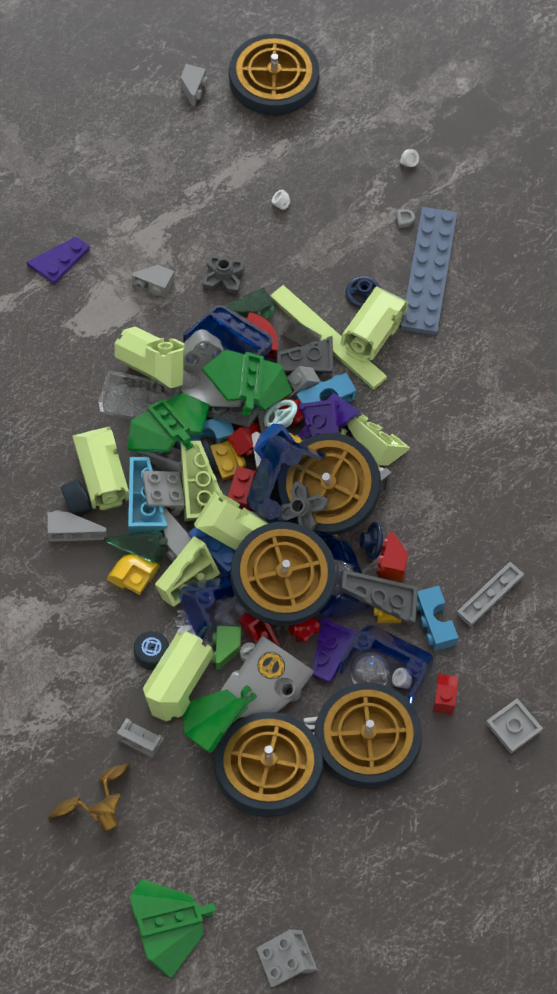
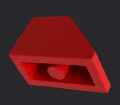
(242, 440)
(256, 629)
(445, 694)

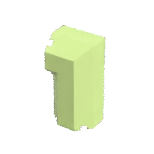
(373, 324)
(152, 356)
(101, 468)
(226, 521)
(176, 676)

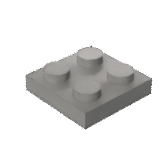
(514, 726)

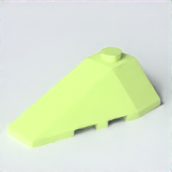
(381, 445)
(197, 480)

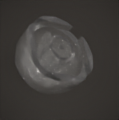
(370, 668)

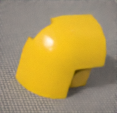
(133, 573)

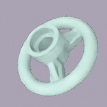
(282, 416)

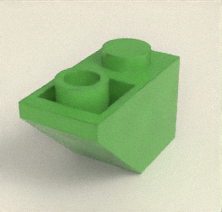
(227, 645)

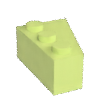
(190, 566)

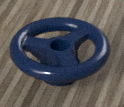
(363, 289)
(370, 540)

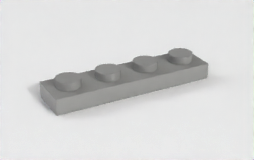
(490, 594)

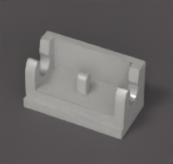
(139, 738)

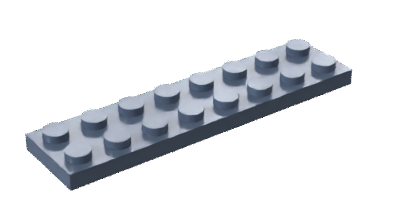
(429, 271)

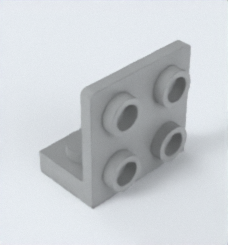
(164, 490)
(286, 957)

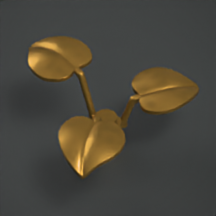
(105, 809)

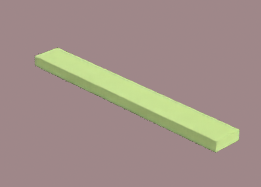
(303, 314)

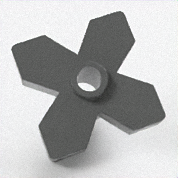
(223, 273)
(301, 499)

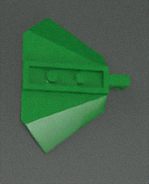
(248, 379)
(168, 423)
(212, 715)
(167, 924)

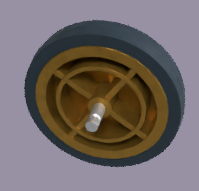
(274, 74)
(344, 476)
(283, 573)
(368, 735)
(268, 764)

